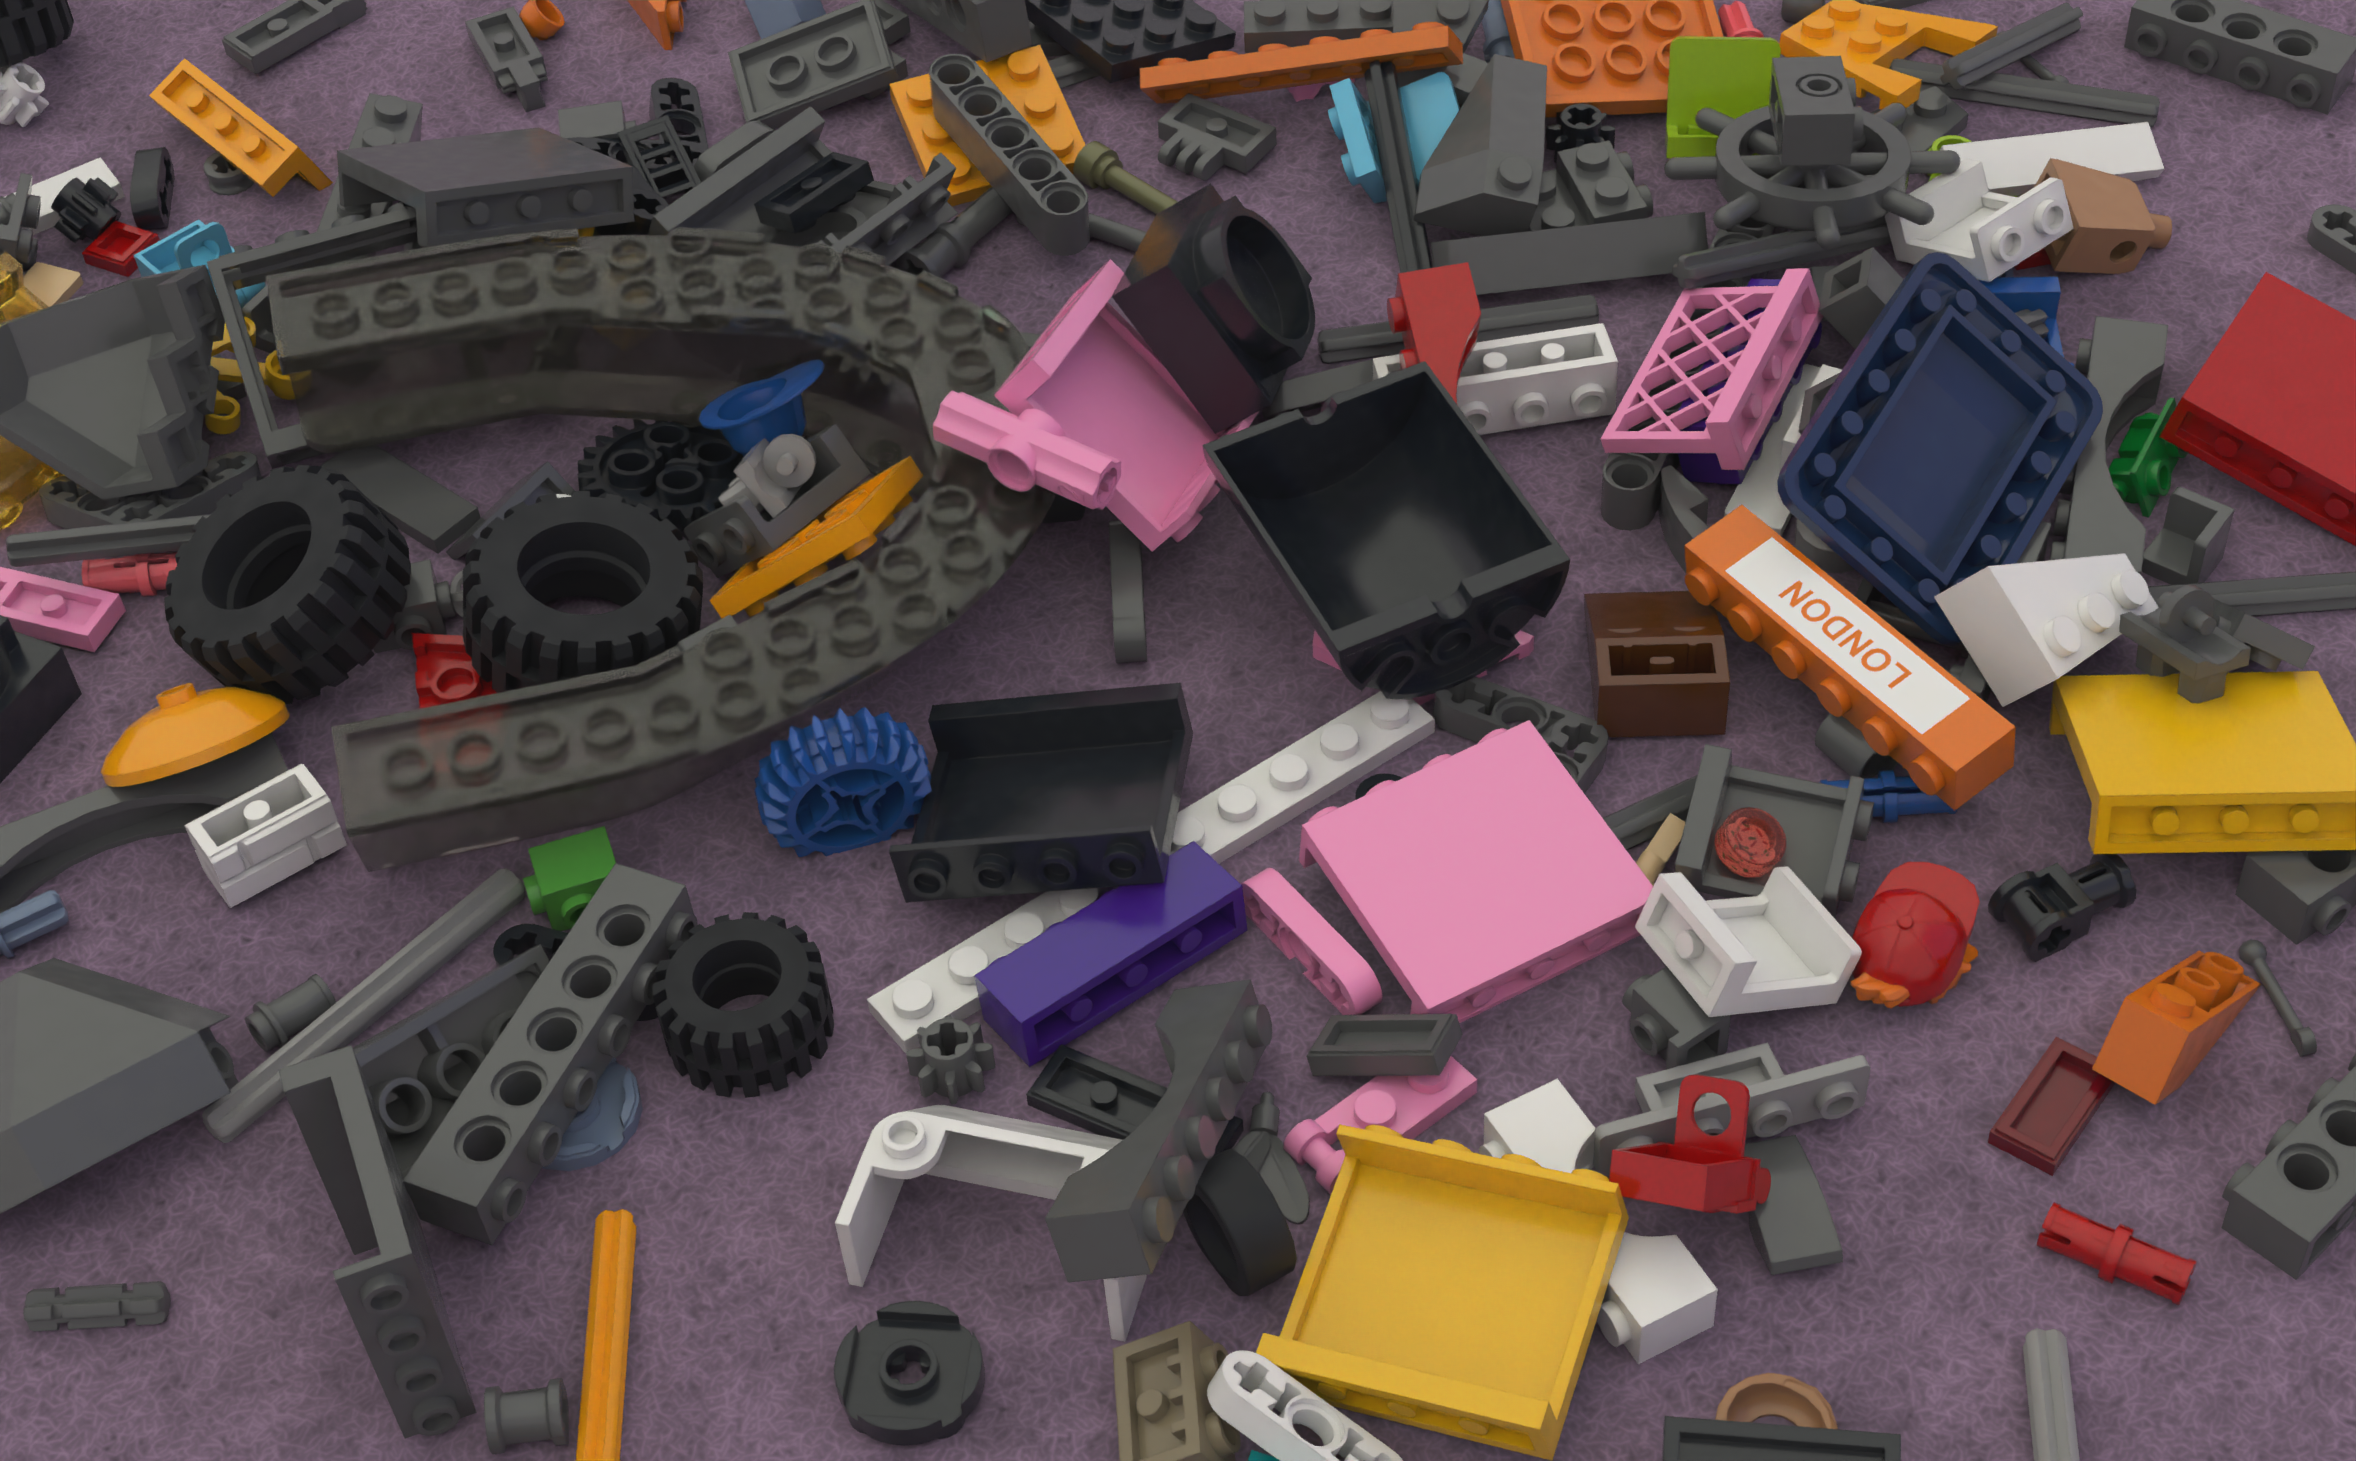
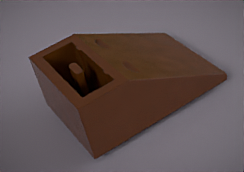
(1656, 664)

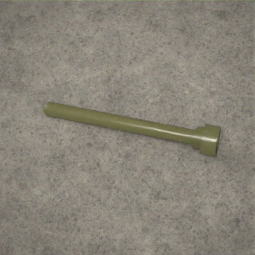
(1101, 167)

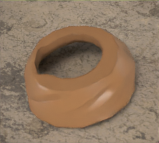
(1776, 1396)

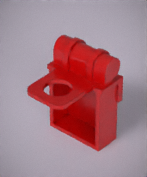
(1699, 1168)

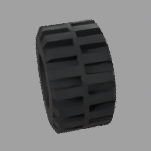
(751, 1043)

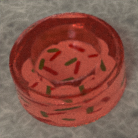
(1750, 842)

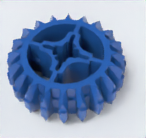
(842, 783)

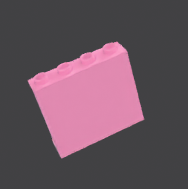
(1122, 401)
(1480, 873)

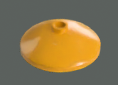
(190, 731)

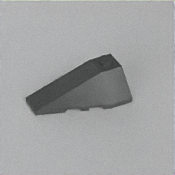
(1492, 155)
(431, 1055)

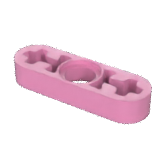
(1304, 934)

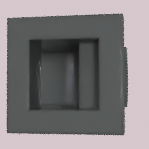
(1671, 1022)

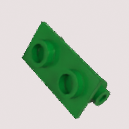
(2146, 460)

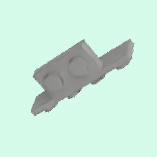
(1774, 1101)

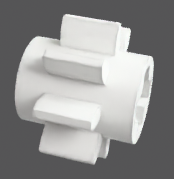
(20, 94)

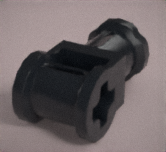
(2057, 907)

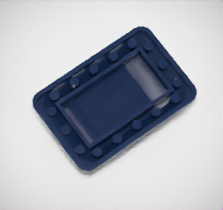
(1939, 442)

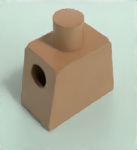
(2107, 220)

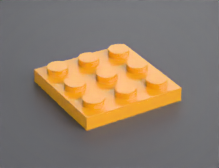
(1025, 82)
(842, 528)

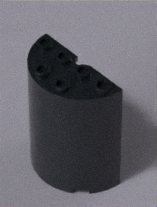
(1394, 532)

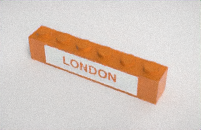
(1849, 658)

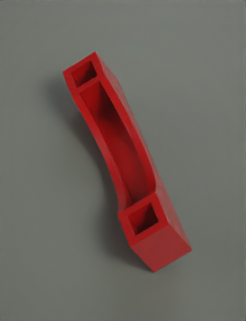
(1437, 320)

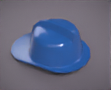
(762, 408)

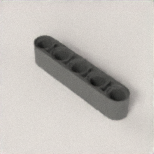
(1010, 154)
(1575, 252)

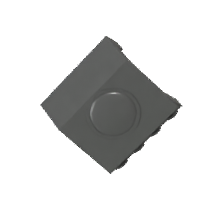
(878, 219)

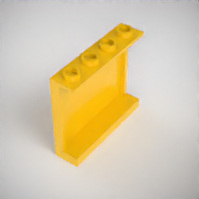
(2219, 775)
(1452, 1289)

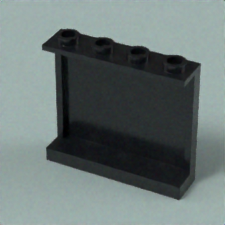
(1049, 794)

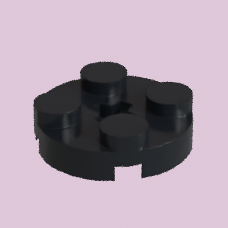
(917, 1410)

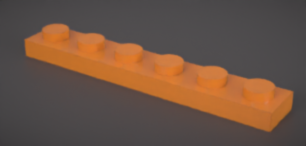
(1284, 66)

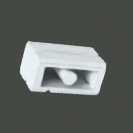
(266, 835)

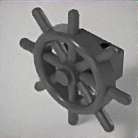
(1809, 156)

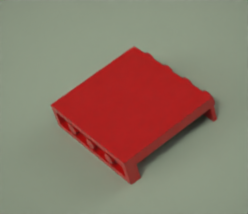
(2280, 405)

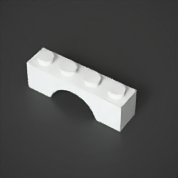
(1656, 1285)

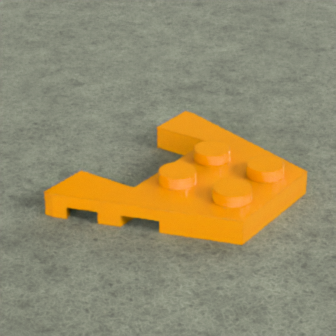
(1875, 36)

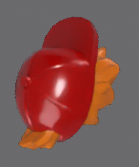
(1915, 936)

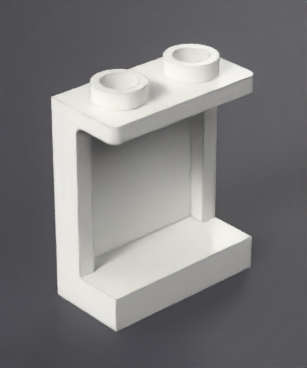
(1981, 227)
(1749, 950)

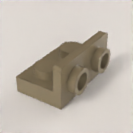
(1165, 1399)

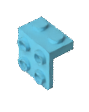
(1428, 112)

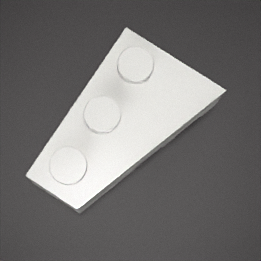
(2042, 617)

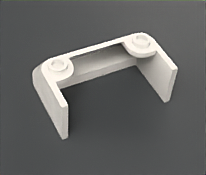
(972, 1150)

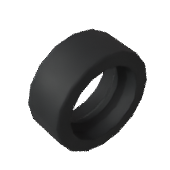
(1240, 1224)

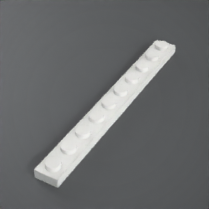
(1218, 823)

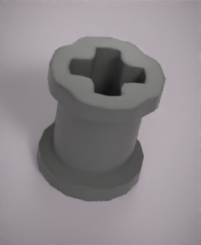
(526, 1416)

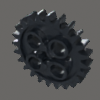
(662, 467)

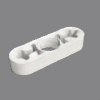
(1276, 1389)

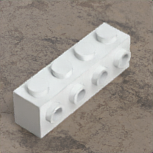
(1533, 379)

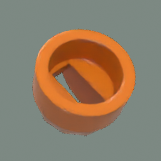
(541, 18)

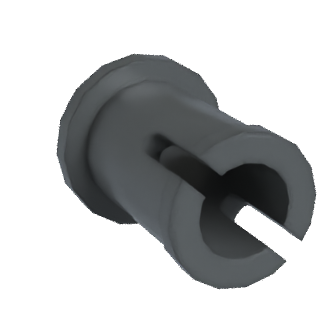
(289, 1013)

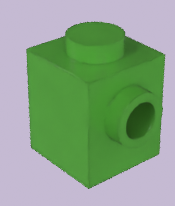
(568, 875)

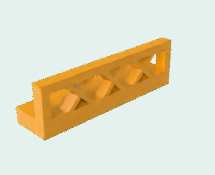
(234, 130)

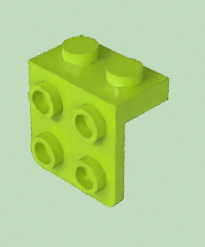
(1718, 75)

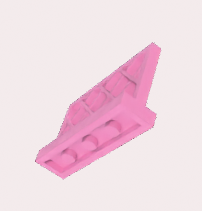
(1754, 375)

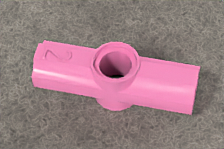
(1027, 450)

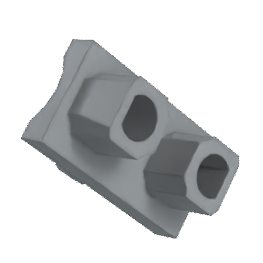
(772, 473)

